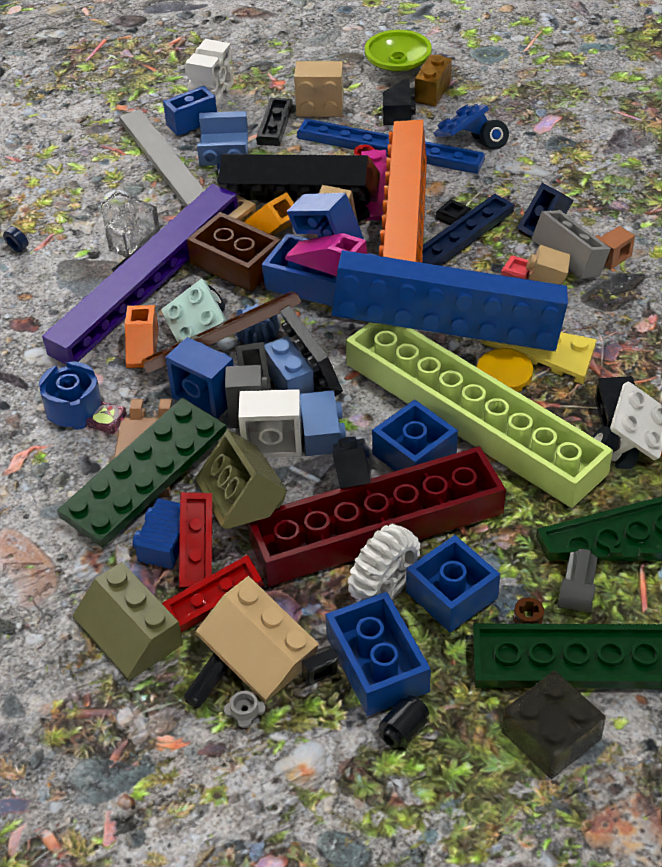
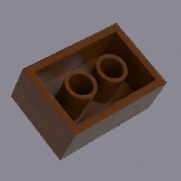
(231, 250)

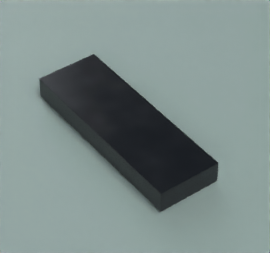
(274, 121)

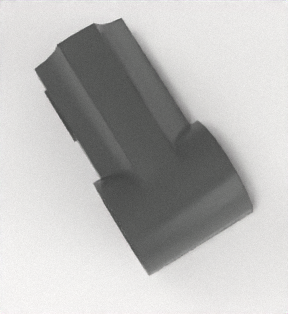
(578, 586)

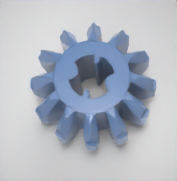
(260, 332)

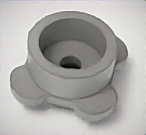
(242, 700)

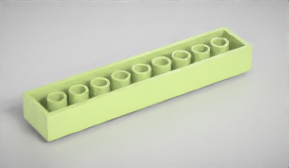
(482, 410)

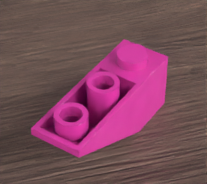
(325, 251)

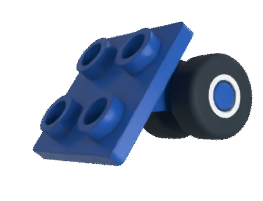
(492, 133)

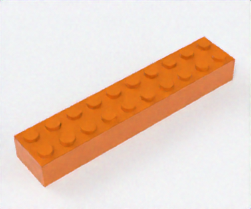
(404, 193)

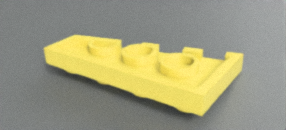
(571, 356)

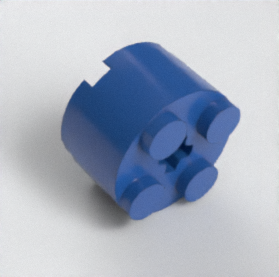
(70, 394)

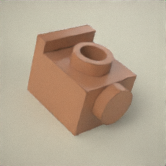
(621, 246)

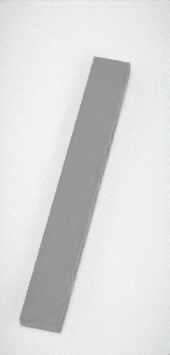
(162, 156)

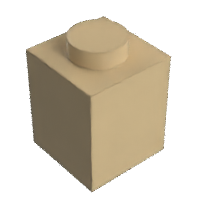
(548, 265)

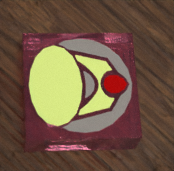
(107, 417)

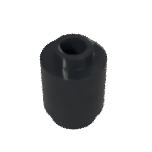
(403, 722)

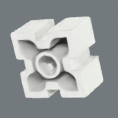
(211, 68)

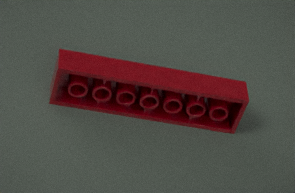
(338, 523)

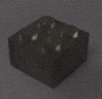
(553, 724)

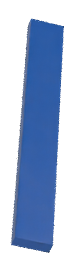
(351, 137)

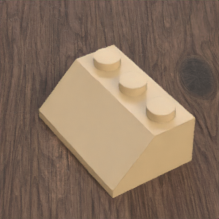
(257, 639)

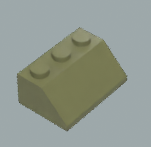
(127, 622)

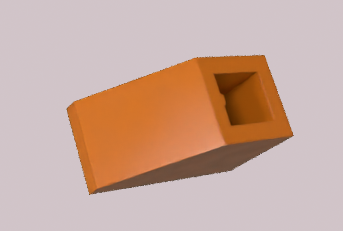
(140, 334)

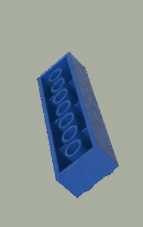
(449, 300)

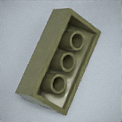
(240, 482)

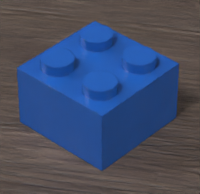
(199, 376)
(413, 437)
(452, 583)

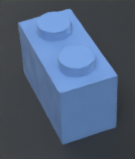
(288, 367)
(321, 422)

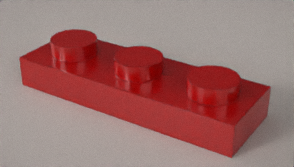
(195, 538)
(198, 600)

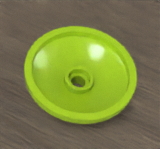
(398, 50)

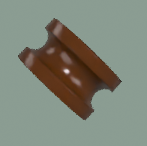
(531, 605)

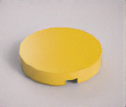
(507, 367)

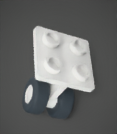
(633, 428)

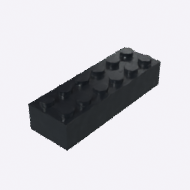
(270, 176)

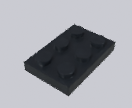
(311, 351)

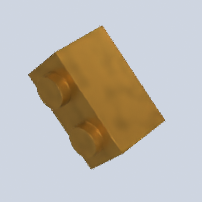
(433, 80)

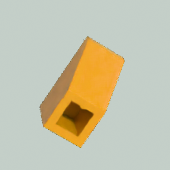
(272, 216)

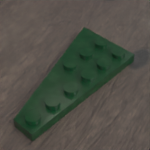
(611, 535)

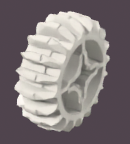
(383, 563)

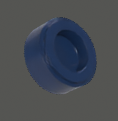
(15, 239)

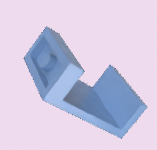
(222, 135)

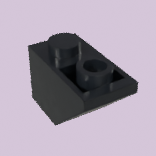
(398, 103)

